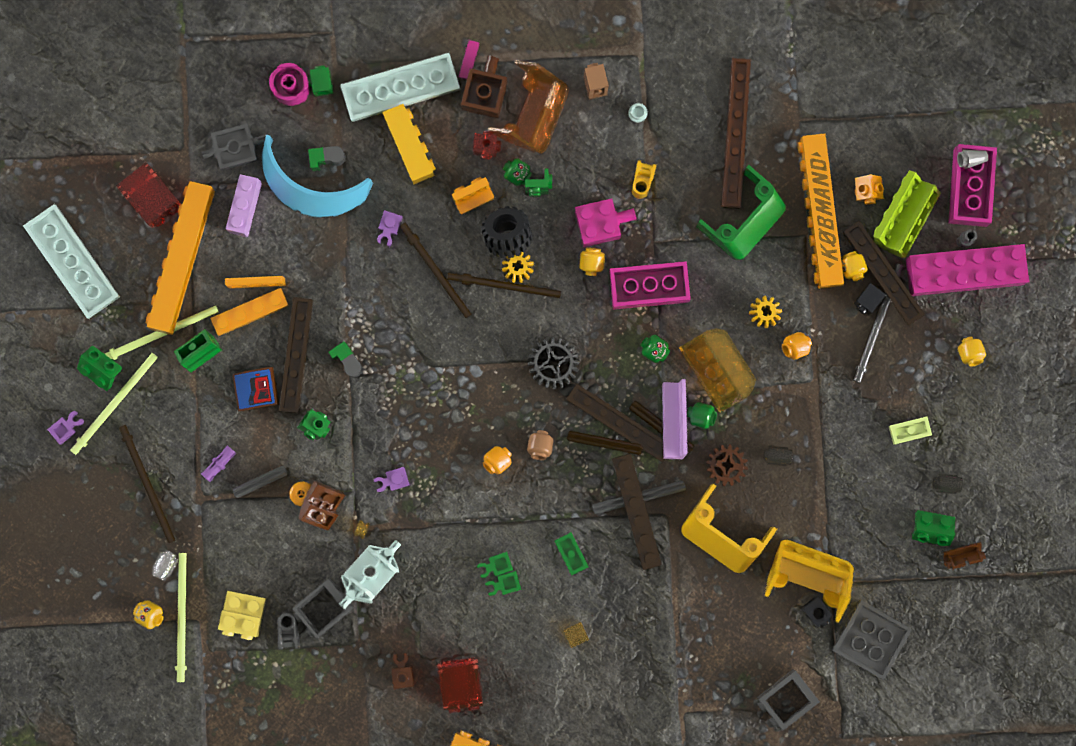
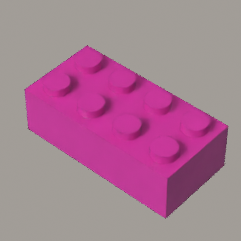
(972, 189)
(649, 285)

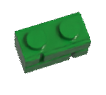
(197, 350)

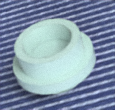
(637, 112)

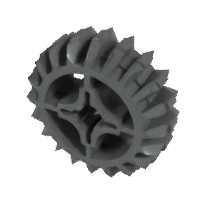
(544, 366)

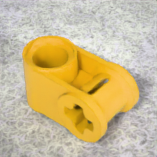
(643, 176)

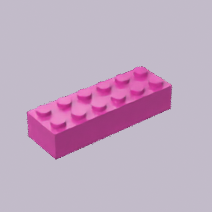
(967, 270)

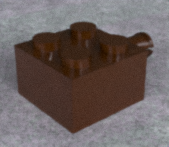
(484, 90)

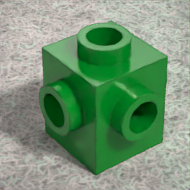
(314, 425)

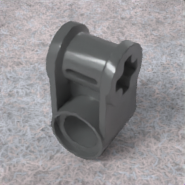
(288, 632)

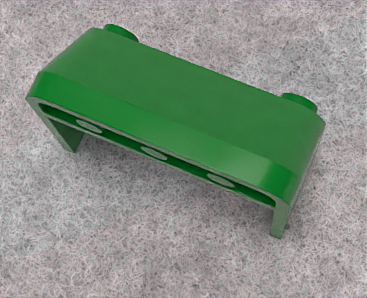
(741, 241)

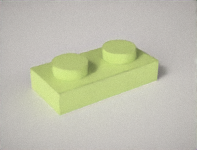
(910, 430)

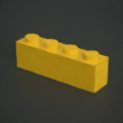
(408, 143)

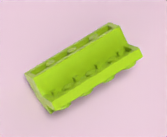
(906, 215)

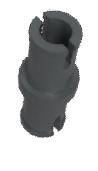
(966, 238)

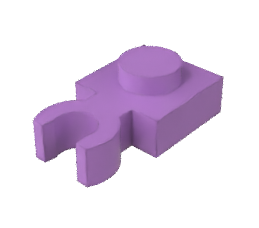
(389, 225)
(63, 428)
(395, 479)

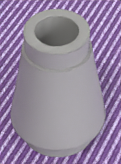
(970, 158)

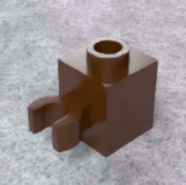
(402, 674)

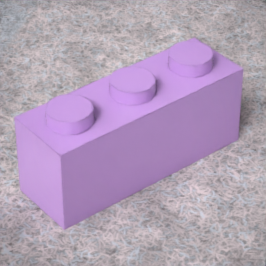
(243, 205)

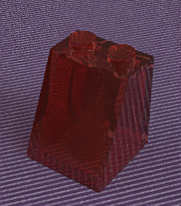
(149, 195)
(460, 684)

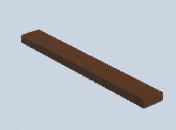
(736, 133)

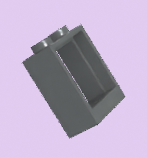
(301, 616)
(802, 686)

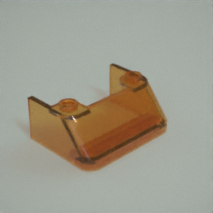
(540, 111)

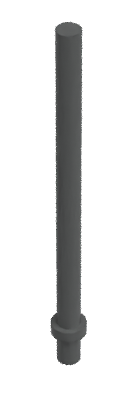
(861, 369)

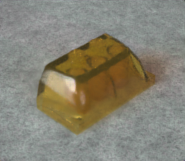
(719, 368)

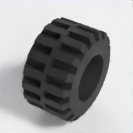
(504, 220)

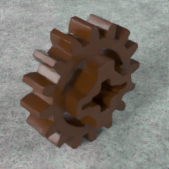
(734, 466)

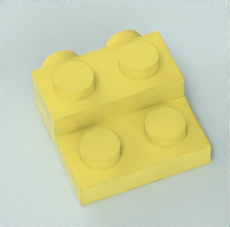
(242, 615)

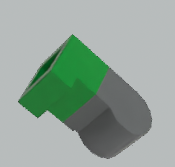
(326, 155)
(351, 364)

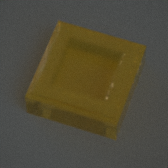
(576, 634)

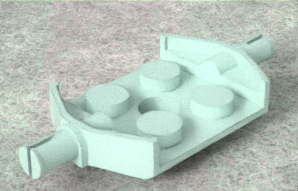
(365, 588)

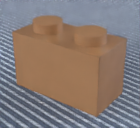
(595, 81)

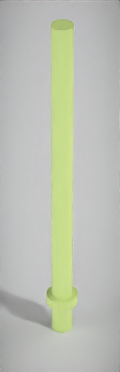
(114, 353)
(113, 404)
(181, 618)

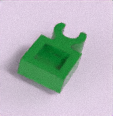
(498, 564)
(507, 584)

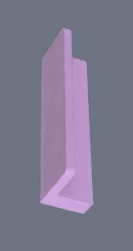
(674, 420)

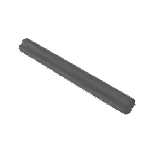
(647, 495)

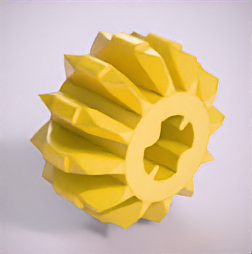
(521, 272)
(759, 313)

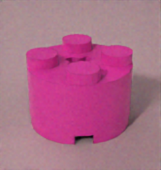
(280, 80)

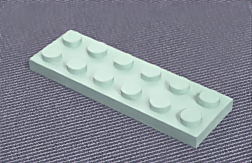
(400, 86)
(71, 261)

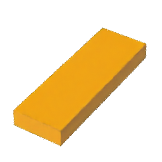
(250, 282)

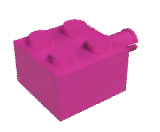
(600, 222)

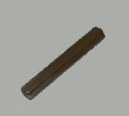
(653, 420)
(604, 442)

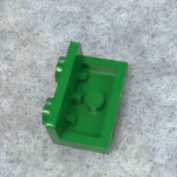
(536, 187)
(98, 368)
(934, 528)

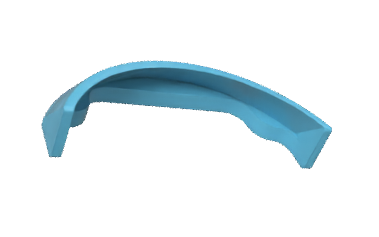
(306, 200)

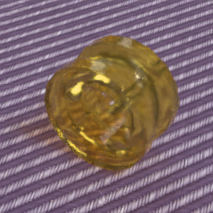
(361, 529)

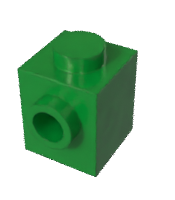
(320, 81)

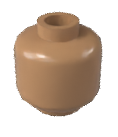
(540, 445)

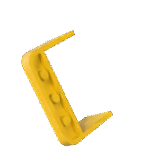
(726, 551)
(812, 570)

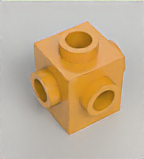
(869, 189)

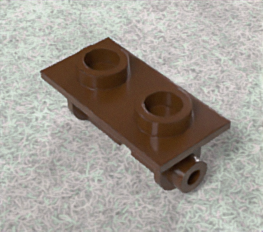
(956, 557)

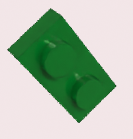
(571, 553)

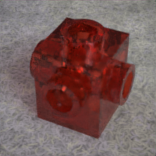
(481, 140)

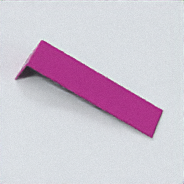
(469, 59)

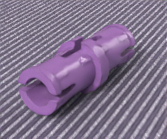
(218, 463)

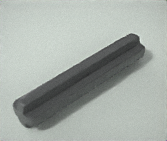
(259, 481)

